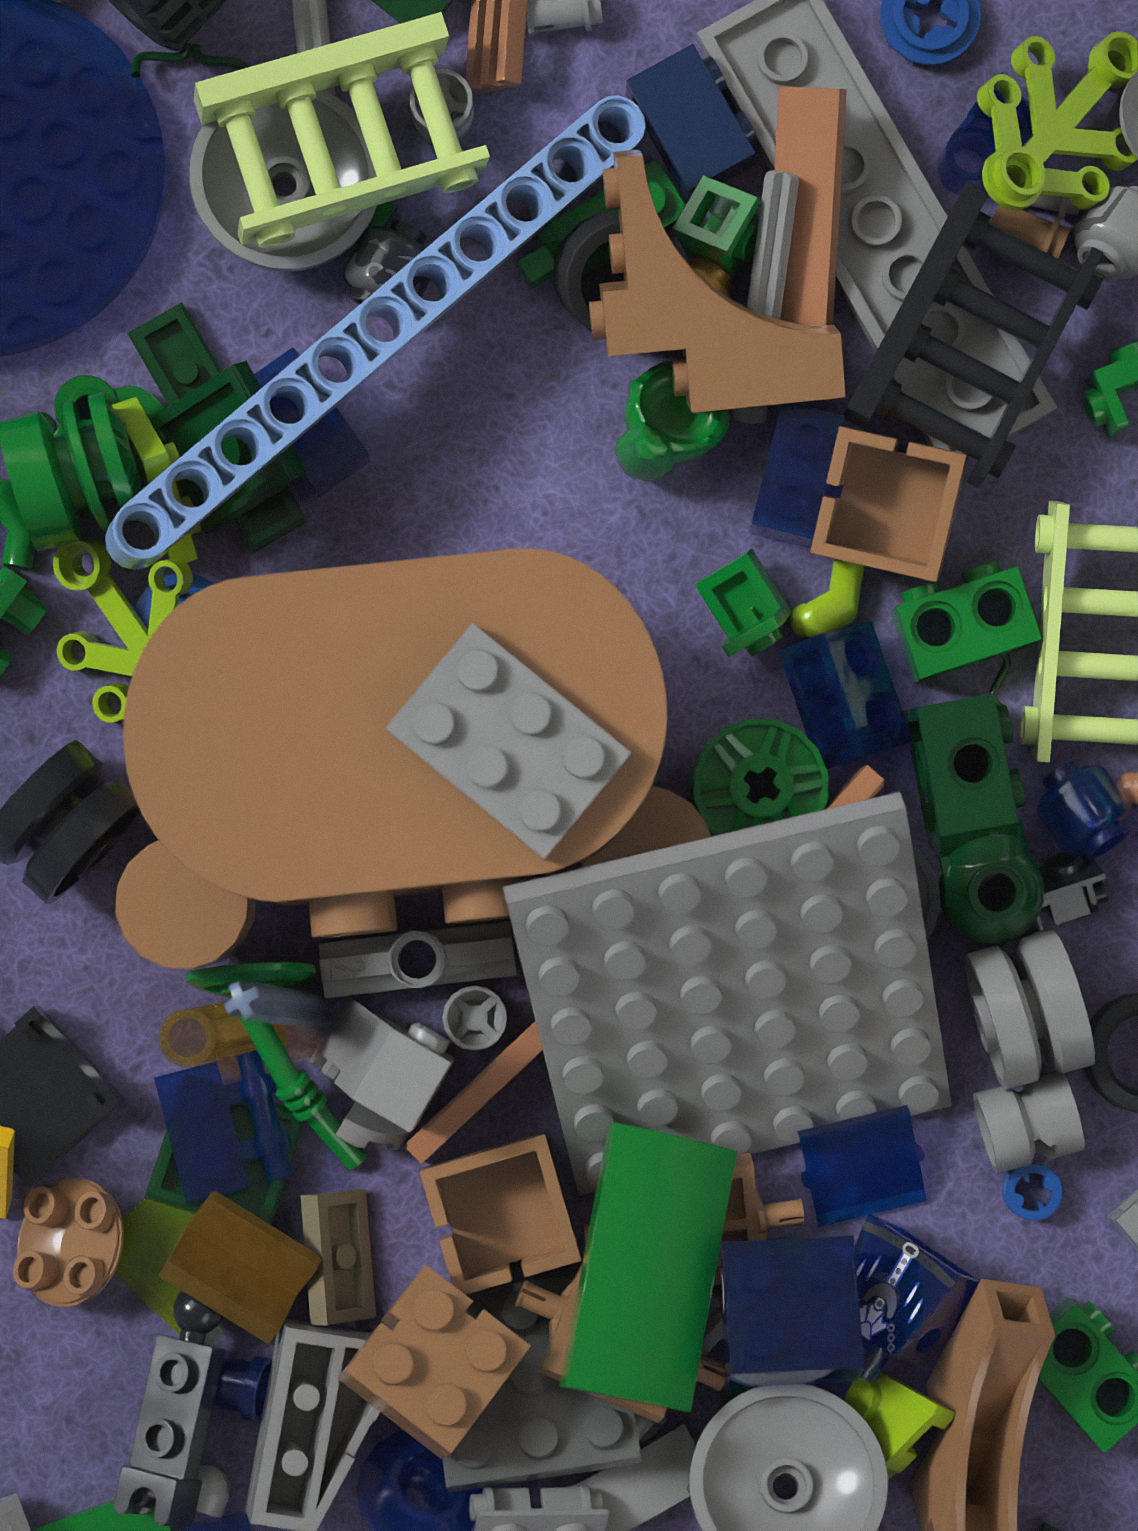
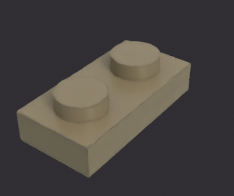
(339, 1233)

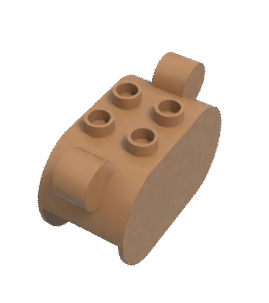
(273, 763)

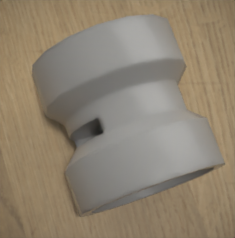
(458, 100)
(467, 1018)

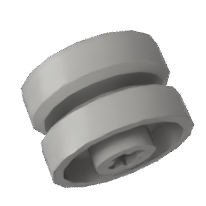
(1029, 1009)

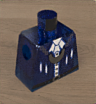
(906, 1296)

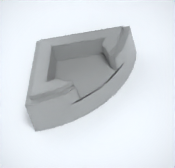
(366, 1125)

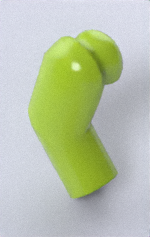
(835, 607)

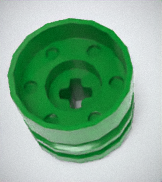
(69, 470)
(752, 748)

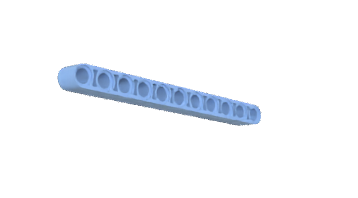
(361, 353)

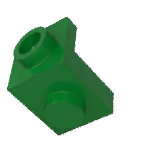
(1104, 386)
(745, 604)

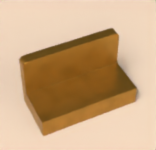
(239, 1266)

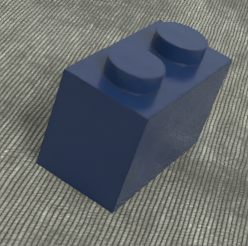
(692, 120)

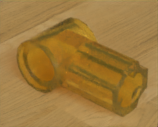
(224, 1035)

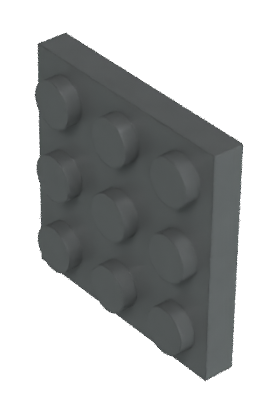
(531, 1422)

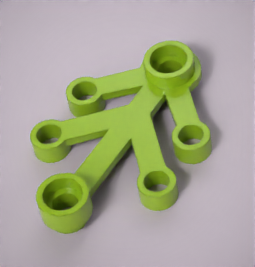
(1054, 127)
(118, 611)

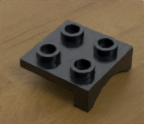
(48, 1094)

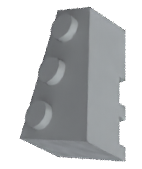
(383, 1062)
(306, 1426)

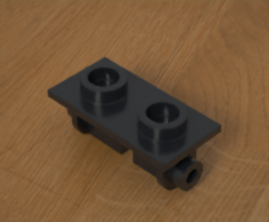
(1070, 889)

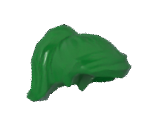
(663, 428)

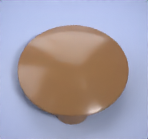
(68, 1242)

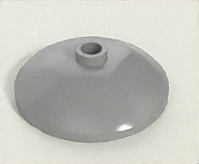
(223, 198)
(795, 1435)

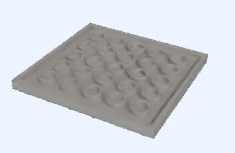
(736, 984)

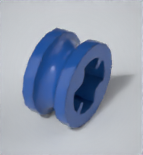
(1015, 1201)

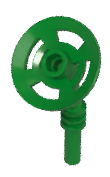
(293, 1085)

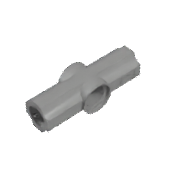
(375, 965)

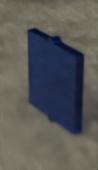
(862, 1165)

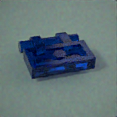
(203, 1131)

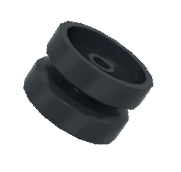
(64, 821)

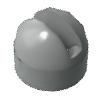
(214, 1491)

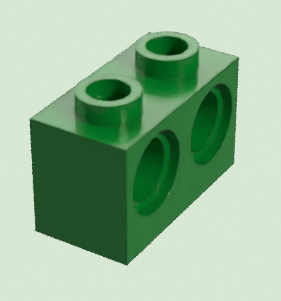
(969, 636)
(1077, 1382)

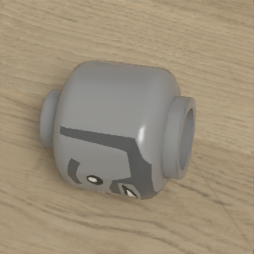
(1113, 230)

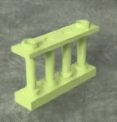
(354, 67)
(1039, 722)

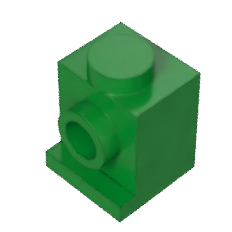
(729, 232)

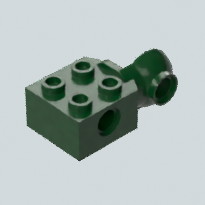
(974, 820)

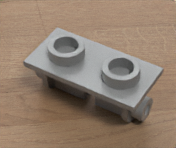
(560, 1510)

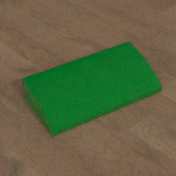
(648, 1268)

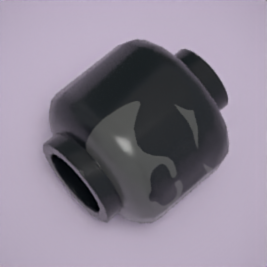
(380, 256)

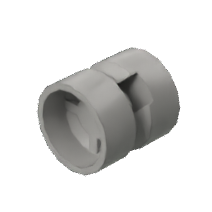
(1029, 1122)

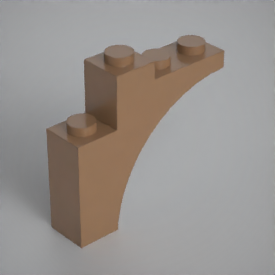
(728, 350)
(989, 1382)

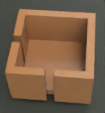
(892, 504)
(501, 1211)
(435, 1363)

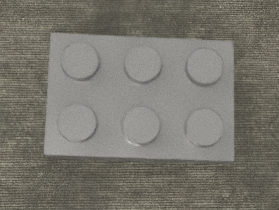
(508, 741)

